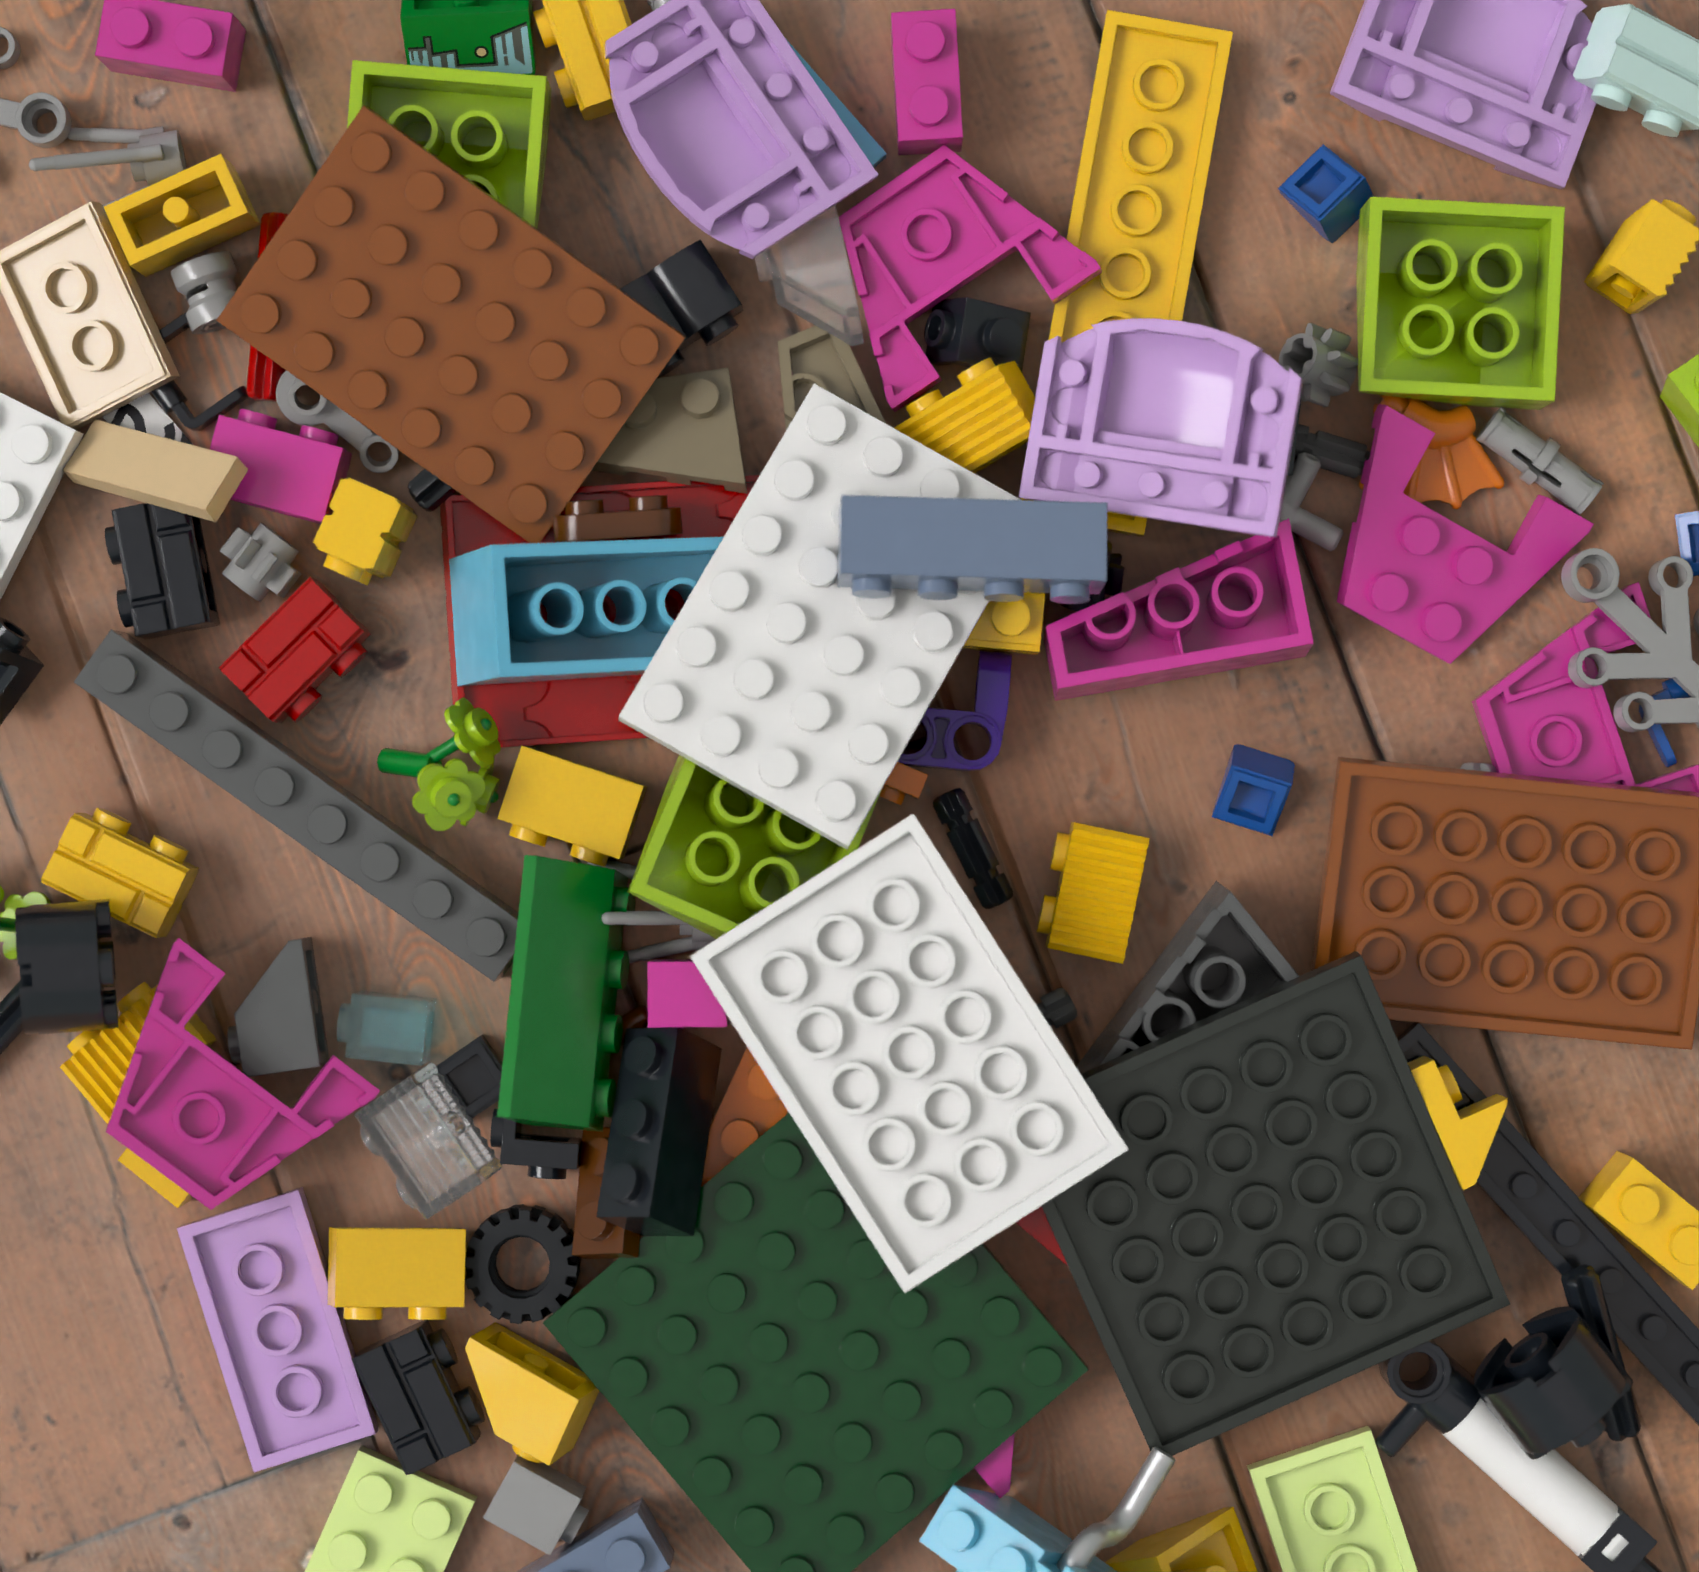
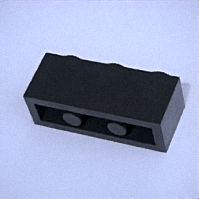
(659, 1132)

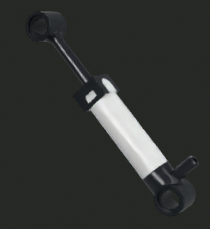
(1544, 1486)

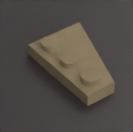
(682, 432)

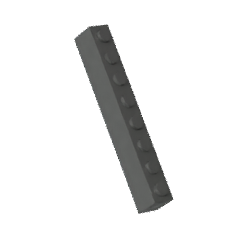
(303, 802)

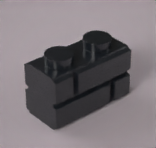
(162, 570)
(419, 1395)

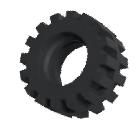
(503, 1299)

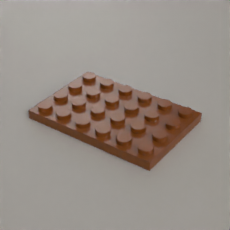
(450, 326)
(1516, 901)

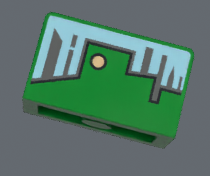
(469, 34)

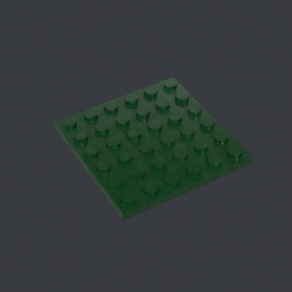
(795, 1371)

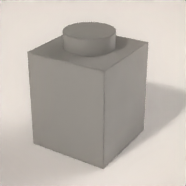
(538, 1505)

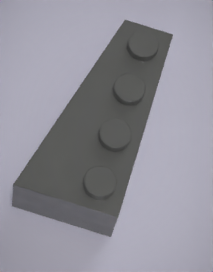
(1204, 969)

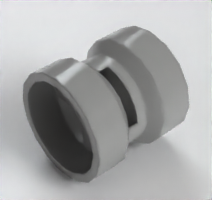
(208, 288)

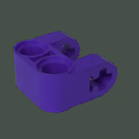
(988, 713)

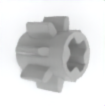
(1321, 363)
(260, 562)

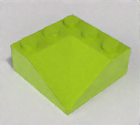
(473, 120)
(1459, 301)
(725, 854)

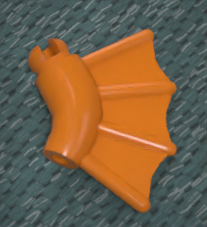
(1453, 461)

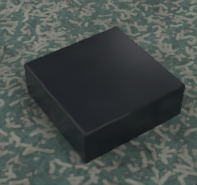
(474, 1075)

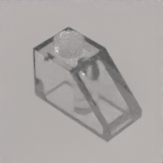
(815, 277)

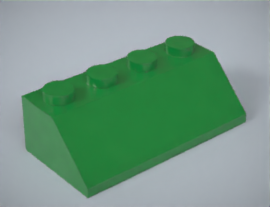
(564, 996)

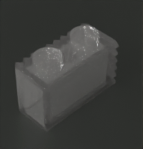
(427, 1141)

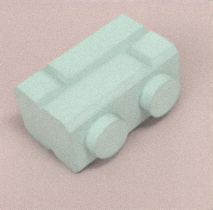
(1642, 66)

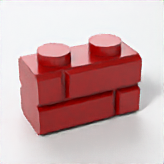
(297, 652)

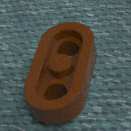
(589, 521)

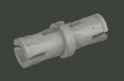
(1539, 461)

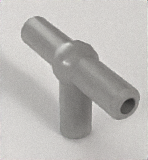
(1302, 521)

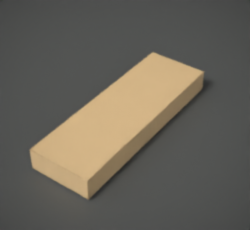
(155, 470)

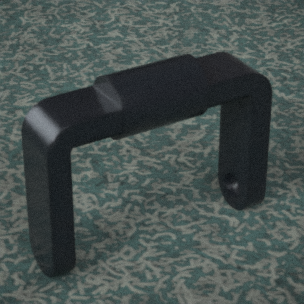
(173, 399)

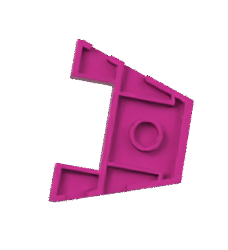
(931, 238)
(1428, 573)
(1553, 728)
(201, 1114)

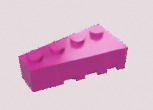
(1193, 621)

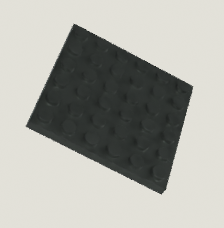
(1269, 1210)

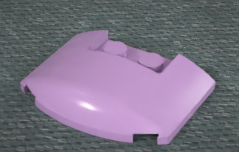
(1476, 78)
(731, 121)
(1164, 425)

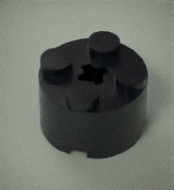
(66, 967)
(1552, 1383)

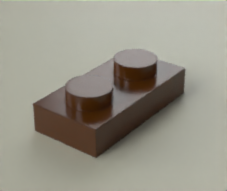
(593, 1236)

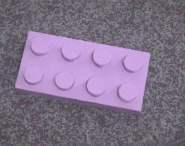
(273, 1331)

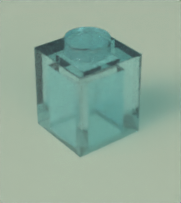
(387, 1027)

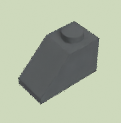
(281, 1017)

